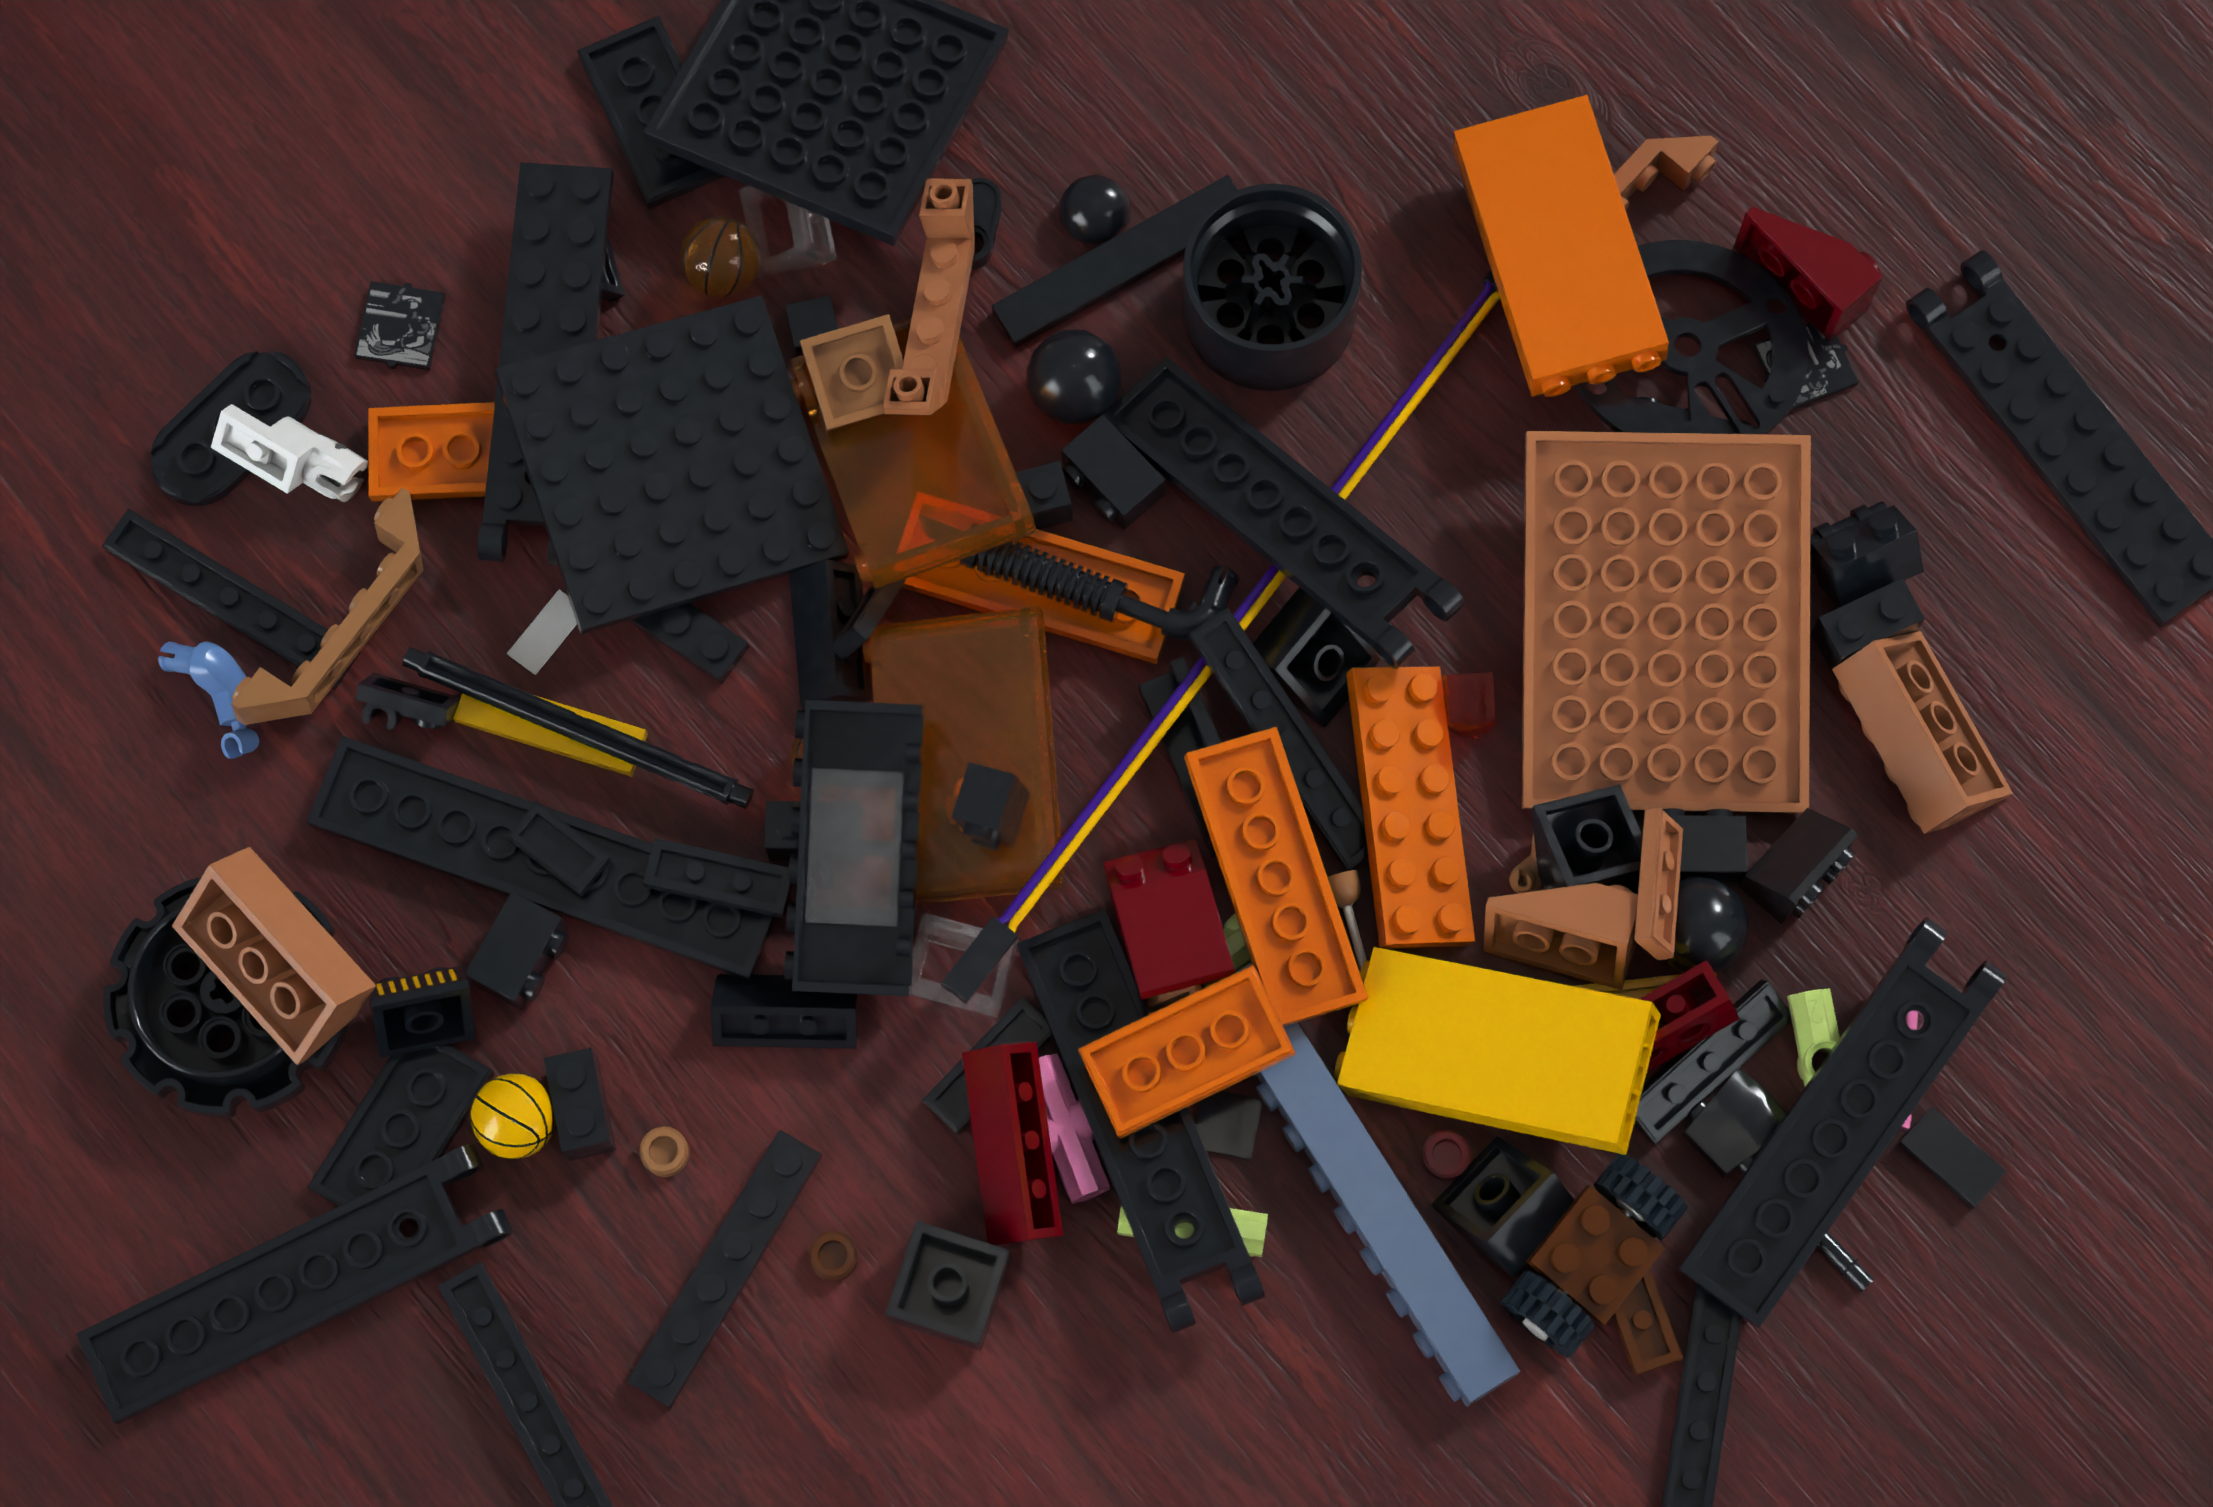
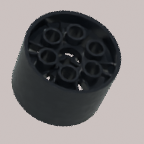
(1271, 220)

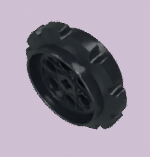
(184, 1058)

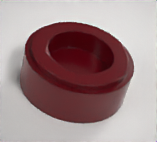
(1446, 1155)

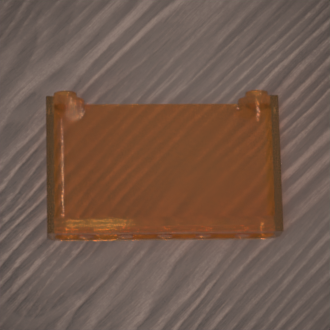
(922, 484)
(982, 705)

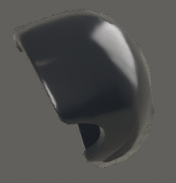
(1094, 209)

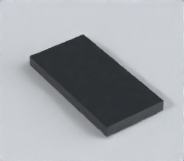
(630, 81)
(402, 1121)

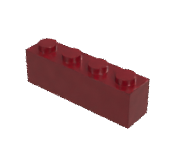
(1012, 1143)

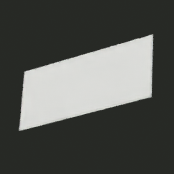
(544, 634)

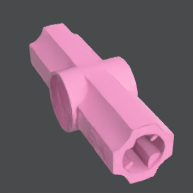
(1070, 1135)

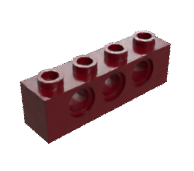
(1690, 1011)

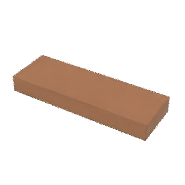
(1659, 884)

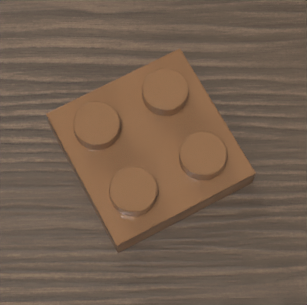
(852, 369)

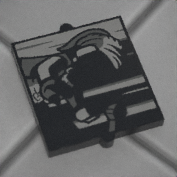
(400, 325)
(1826, 371)

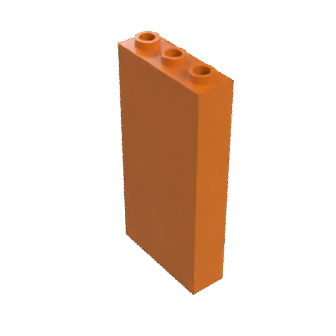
(1560, 247)

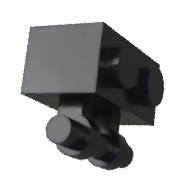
(1865, 552)

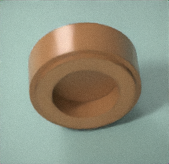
(664, 1151)

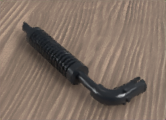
(1097, 593)

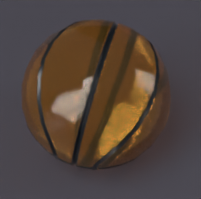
(720, 257)

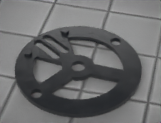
(1786, 332)

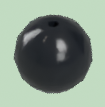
(1073, 377)
(1708, 925)

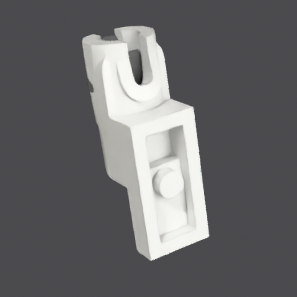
(289, 454)

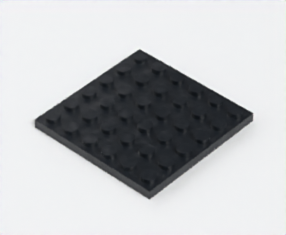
(829, 101)
(671, 463)

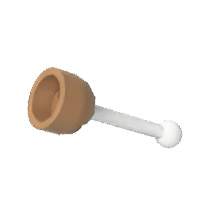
(1346, 891)

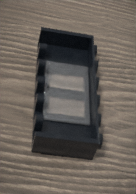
(855, 847)

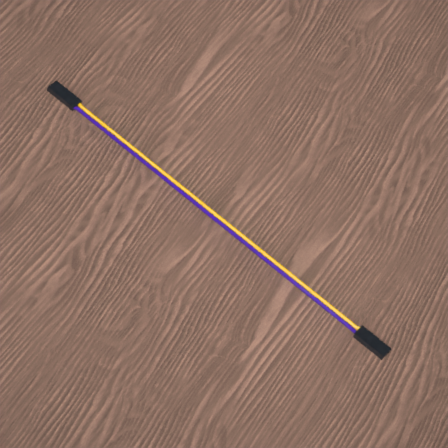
(997, 938)

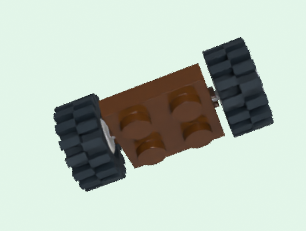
(1594, 1255)

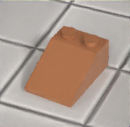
(1567, 930)

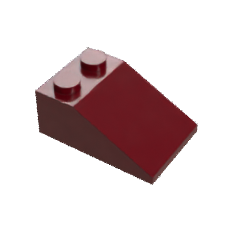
(1819, 272)
(1168, 918)

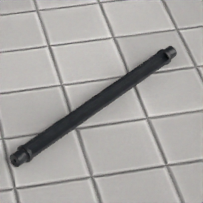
(578, 728)

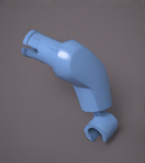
(219, 676)

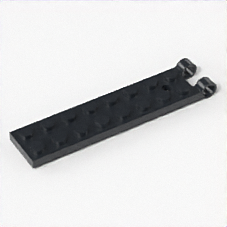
(548, 308)
(2072, 441)
(1279, 508)
(1836, 1129)
(1160, 1169)
(285, 1287)

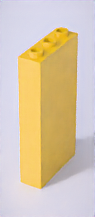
(1498, 1049)

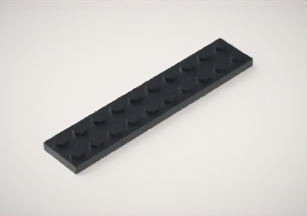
(463, 833)

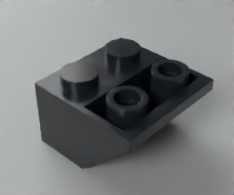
(1792, 869)

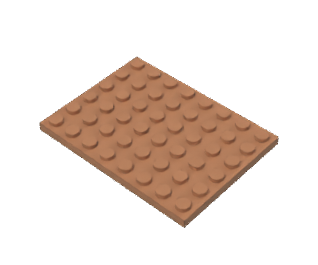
(1667, 619)

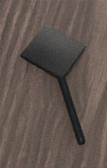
(1229, 1123)

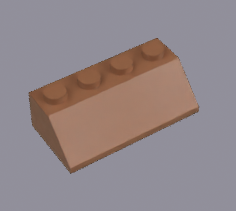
(1921, 731)
(272, 954)

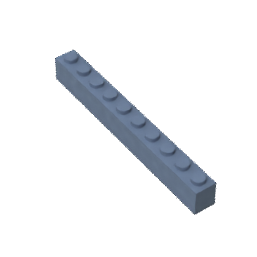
(1386, 1222)

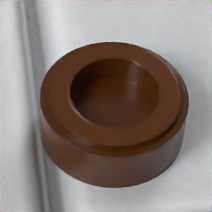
(833, 1256)

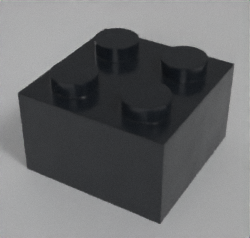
(948, 1285)

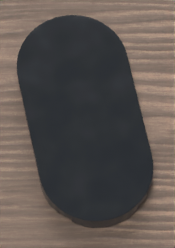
(182, 455)

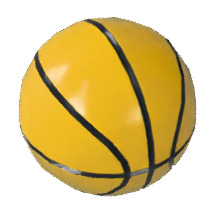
(513, 1116)

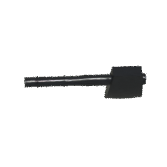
(1732, 1132)

